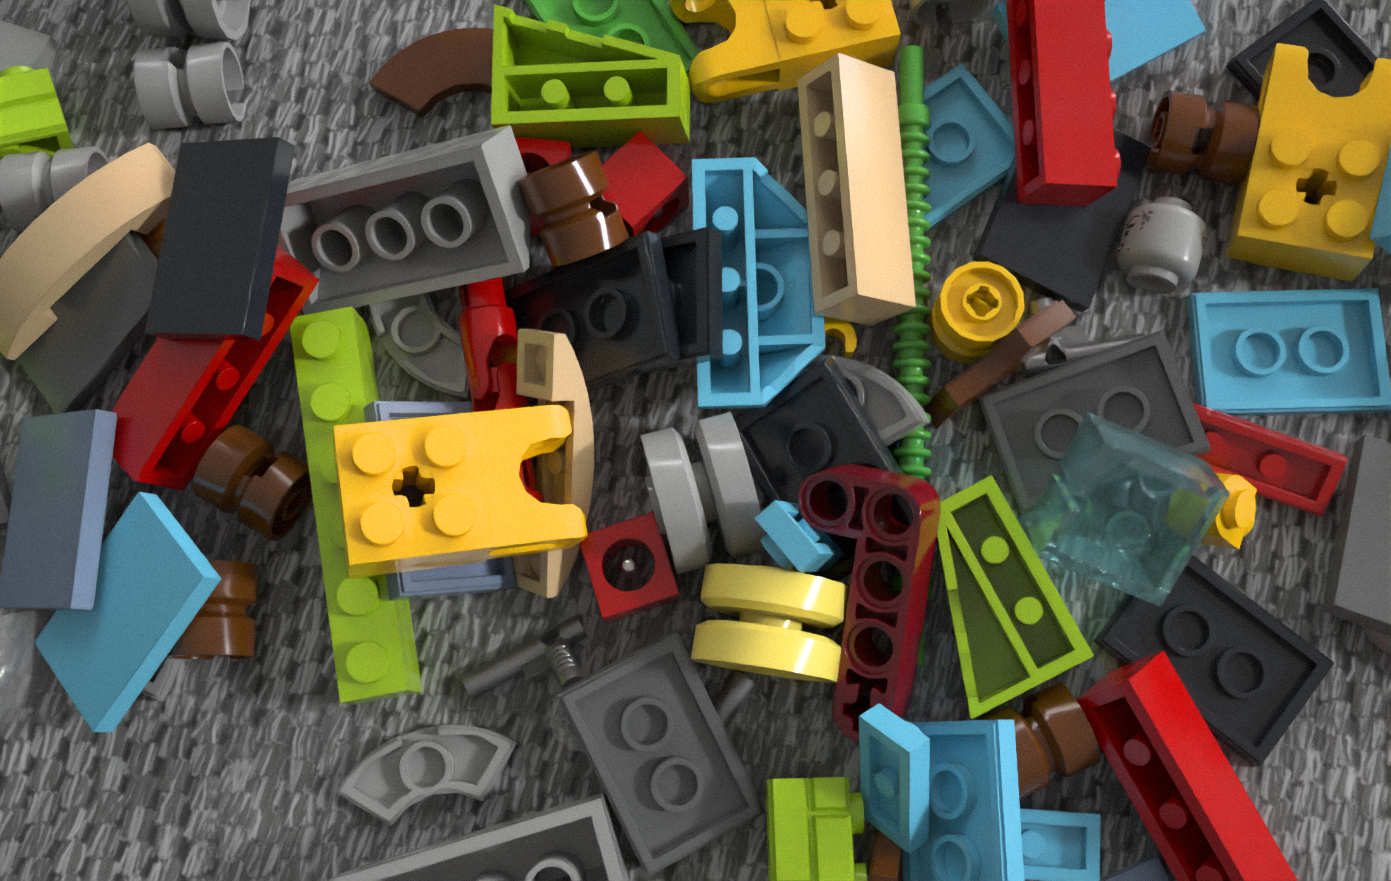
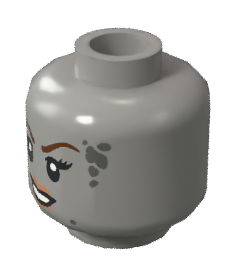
(1161, 245)

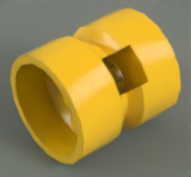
(963, 323)

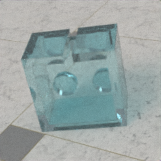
(1125, 510)

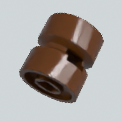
(1223, 141)
(574, 208)
(248, 477)
(222, 621)
(1049, 737)

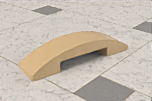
(74, 236)
(552, 374)

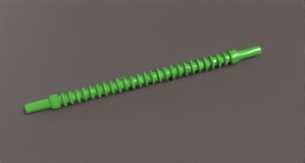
(913, 122)

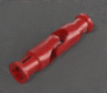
(491, 332)

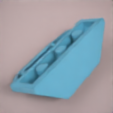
(765, 283)

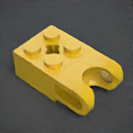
(784, 40)
(1315, 150)
(471, 486)

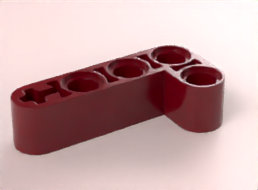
(870, 598)

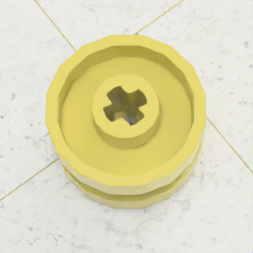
(771, 612)

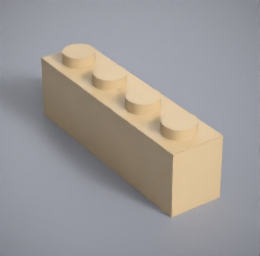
(855, 192)

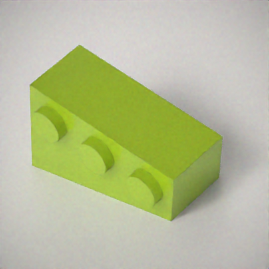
(584, 86)
(1001, 601)

